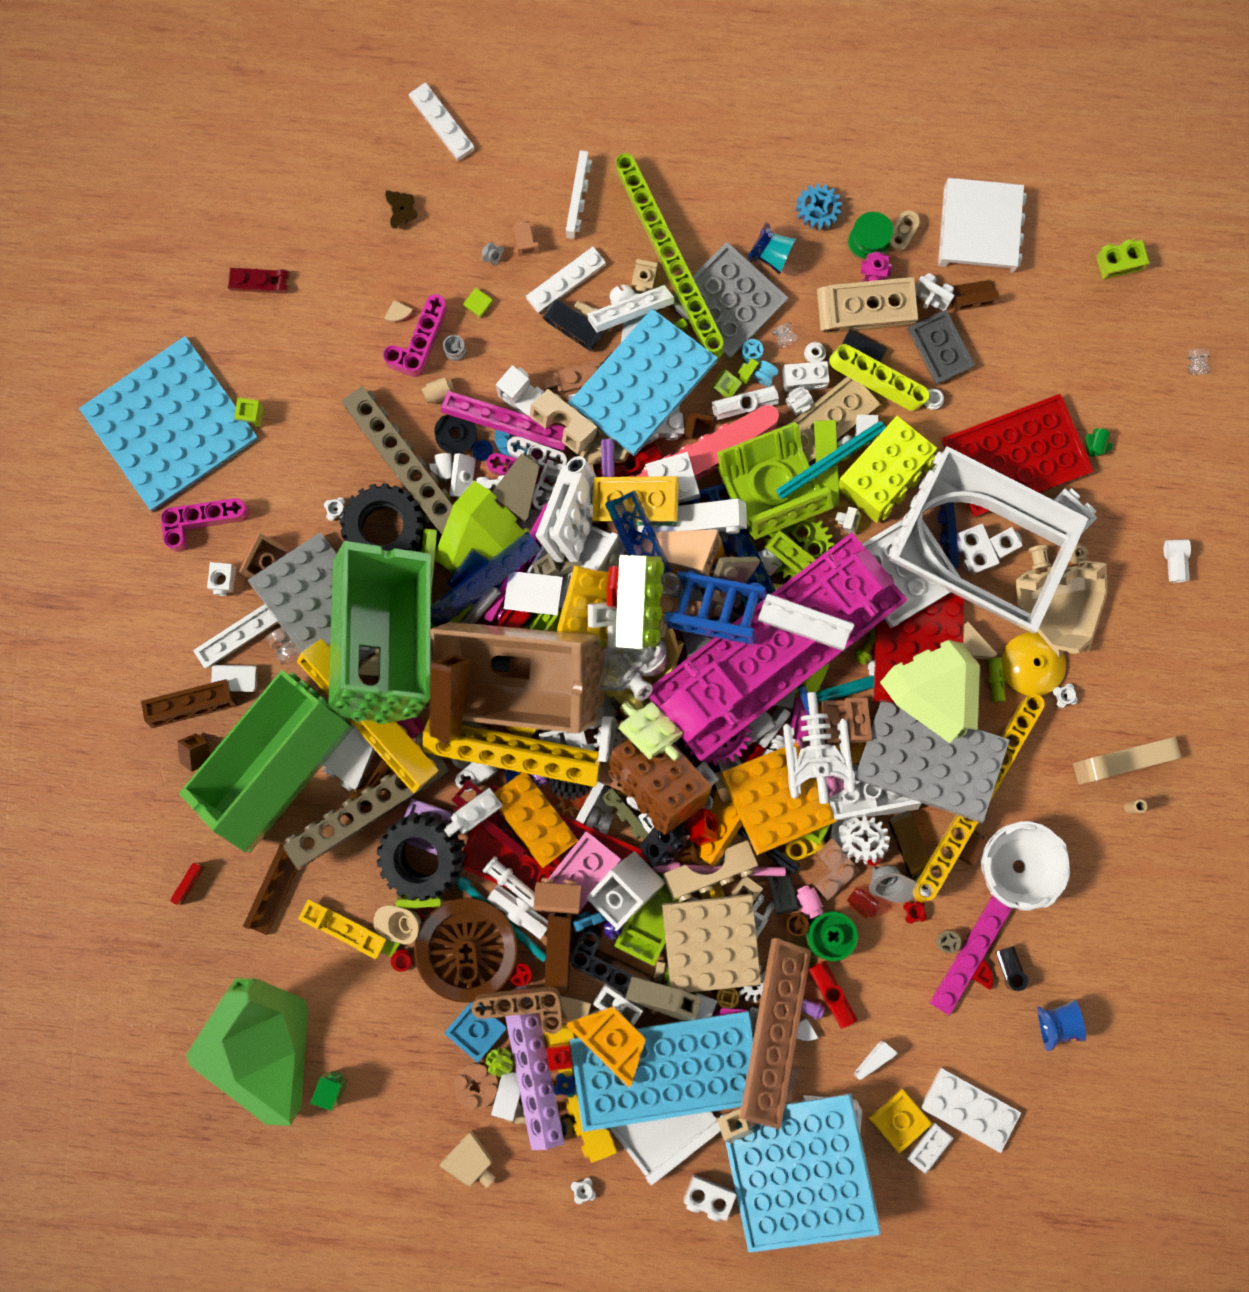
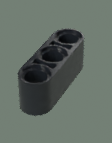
(572, 325)

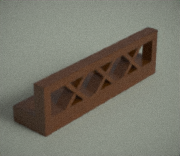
(188, 703)
(271, 893)

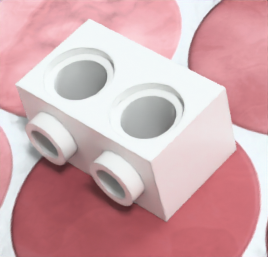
(807, 375)
(981, 548)
(564, 738)
(712, 1192)

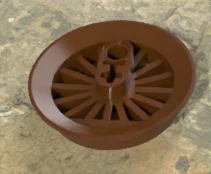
(465, 912)

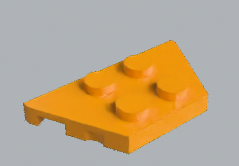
(611, 1040)

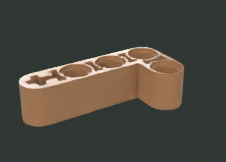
(518, 1008)

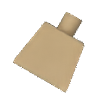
(469, 1161)

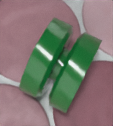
(843, 942)

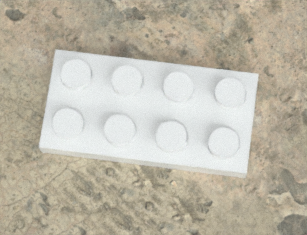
(970, 1110)

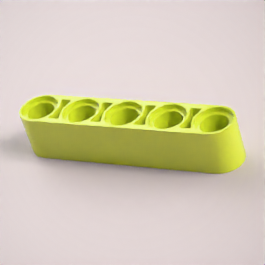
(868, 377)

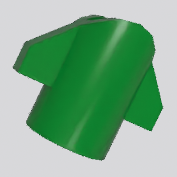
(1098, 442)

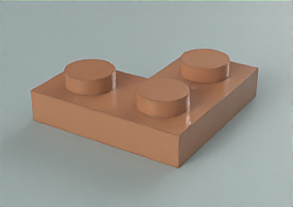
(839, 869)

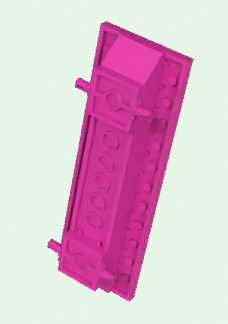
(736, 682)

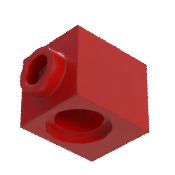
(703, 827)
(559, 1057)

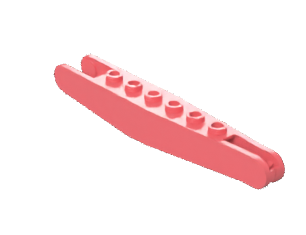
(704, 452)

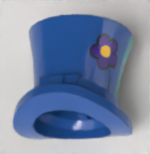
(1061, 1025)

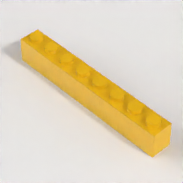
(387, 739)

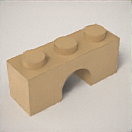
(551, 409)

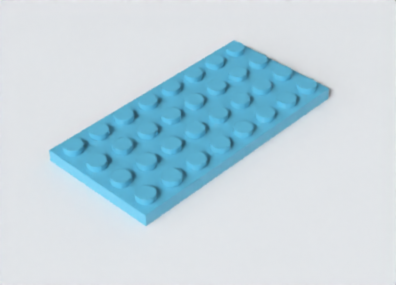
(679, 1073)

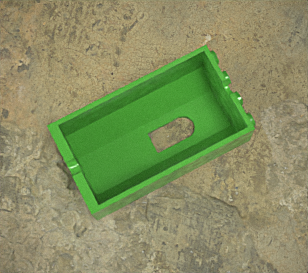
(381, 605)
(265, 761)

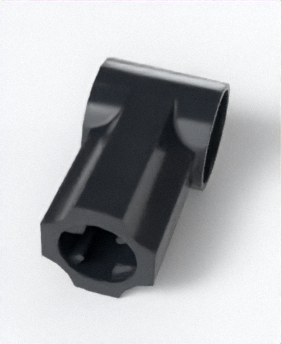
(1011, 966)

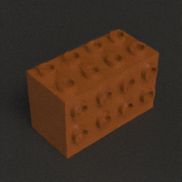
(661, 787)

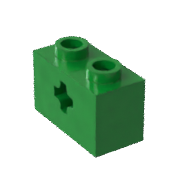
(329, 1090)

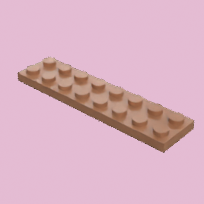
(775, 1034)

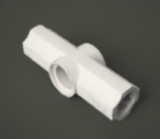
(733, 405)
(518, 911)

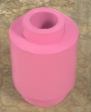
(809, 901)

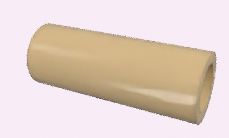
(1135, 807)

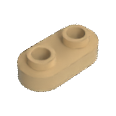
(902, 231)

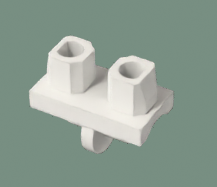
(932, 293)

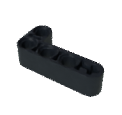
(595, 956)

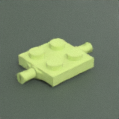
(650, 730)

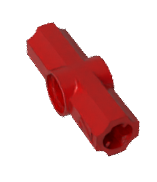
(646, 455)
(840, 1007)

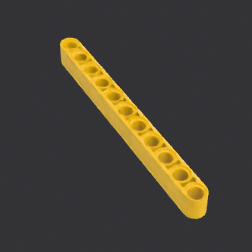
(967, 827)

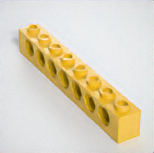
(518, 754)

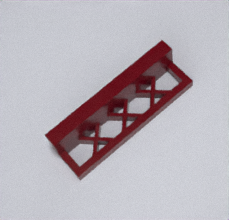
(488, 825)

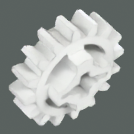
(874, 836)

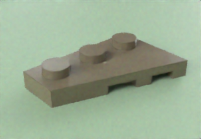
(732, 569)

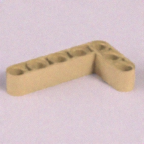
(1127, 760)

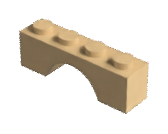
(684, 882)

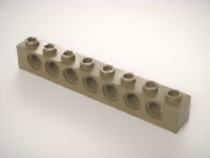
(355, 405)
(301, 857)

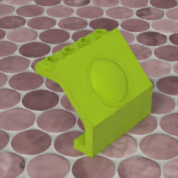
(761, 466)

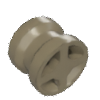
(953, 941)

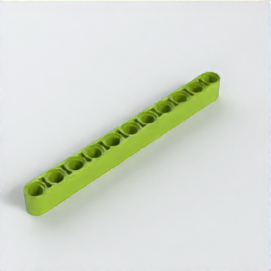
(665, 246)

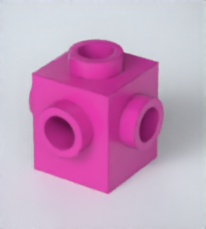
(875, 267)

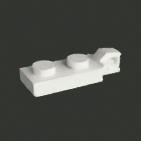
(473, 813)

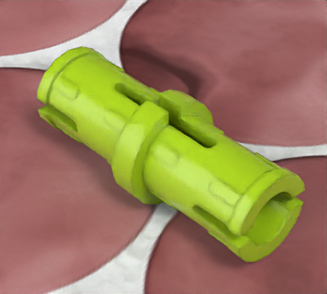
(996, 680)

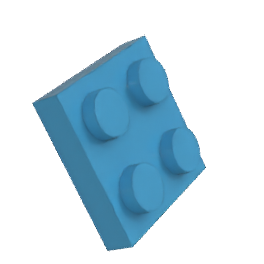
(475, 1034)

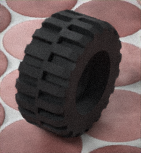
(378, 498)
(398, 871)

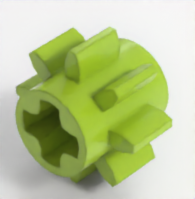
(499, 1062)

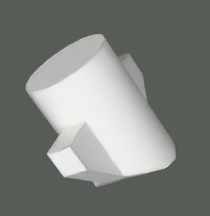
(442, 467)

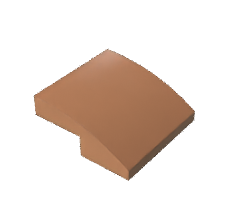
(857, 716)

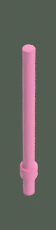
(708, 869)

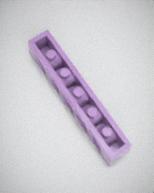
(535, 1081)

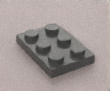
(941, 347)

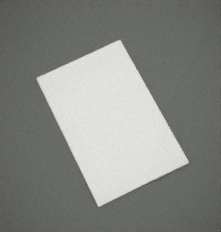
(533, 593)

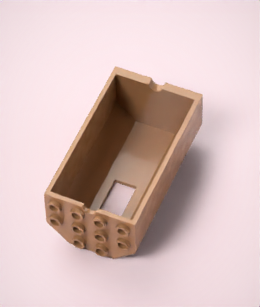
(562, 680)

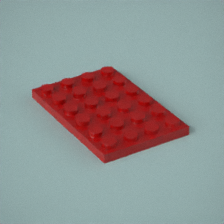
(1027, 445)
(915, 635)

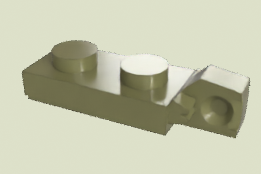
(625, 814)

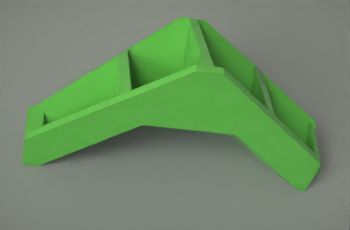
(256, 1049)

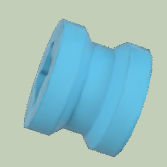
(754, 347)
(765, 373)

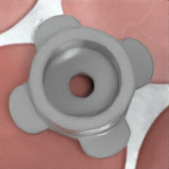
(492, 253)

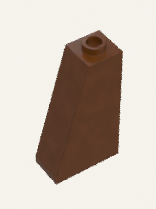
(448, 696)
(559, 950)

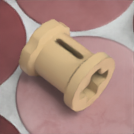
(1040, 557)

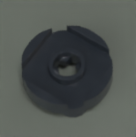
(459, 444)

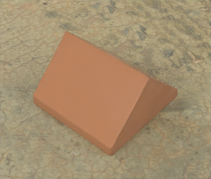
(261, 555)

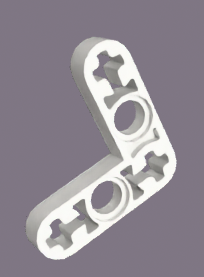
(549, 468)

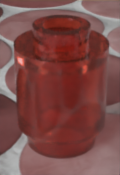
(863, 903)

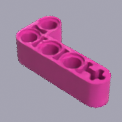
(420, 334)
(205, 519)

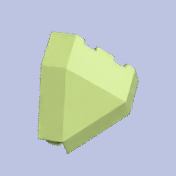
(938, 689)

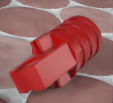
(612, 587)

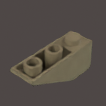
(664, 999)

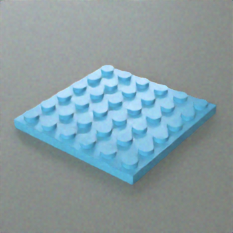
(168, 424)
(805, 1178)

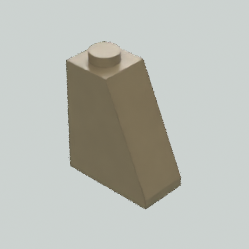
(518, 487)

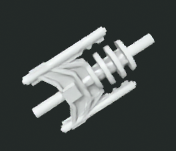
(818, 759)

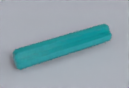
(845, 689)

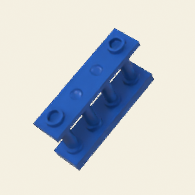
(721, 628)

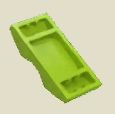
(645, 932)

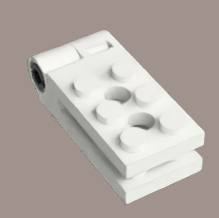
(568, 512)

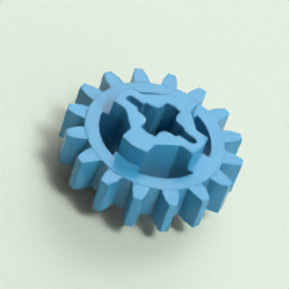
(821, 198)

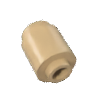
(437, 390)

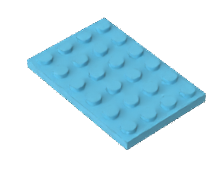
(643, 382)

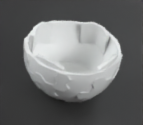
(1044, 864)

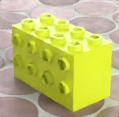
(887, 470)

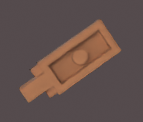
(571, 378)

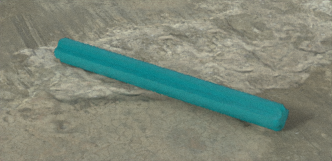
(830, 460)

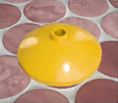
(1020, 668)

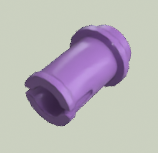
(812, 1009)

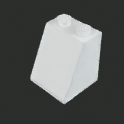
(625, 890)

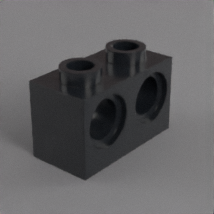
(662, 848)

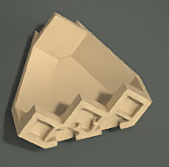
(1074, 607)

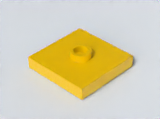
(900, 1121)

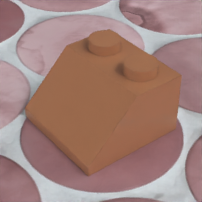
(557, 897)

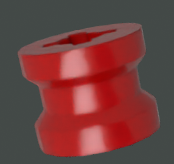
(518, 976)

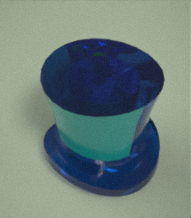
(771, 248)

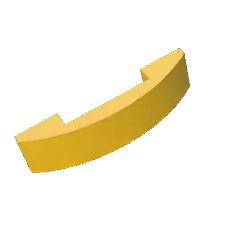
(342, 928)

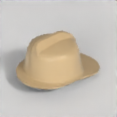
(397, 924)

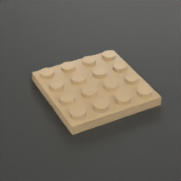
(711, 943)

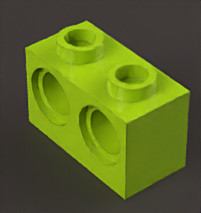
(1124, 263)

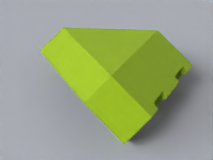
(476, 524)

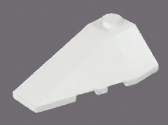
(869, 802)

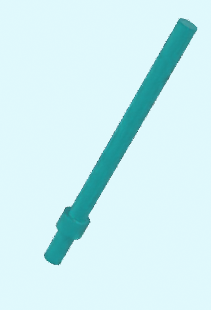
(464, 884)

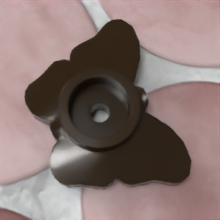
(398, 201)

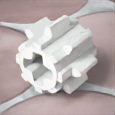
(799, 400)

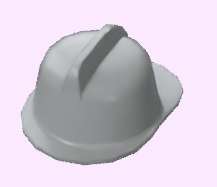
(891, 884)

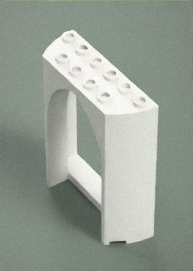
(968, 481)

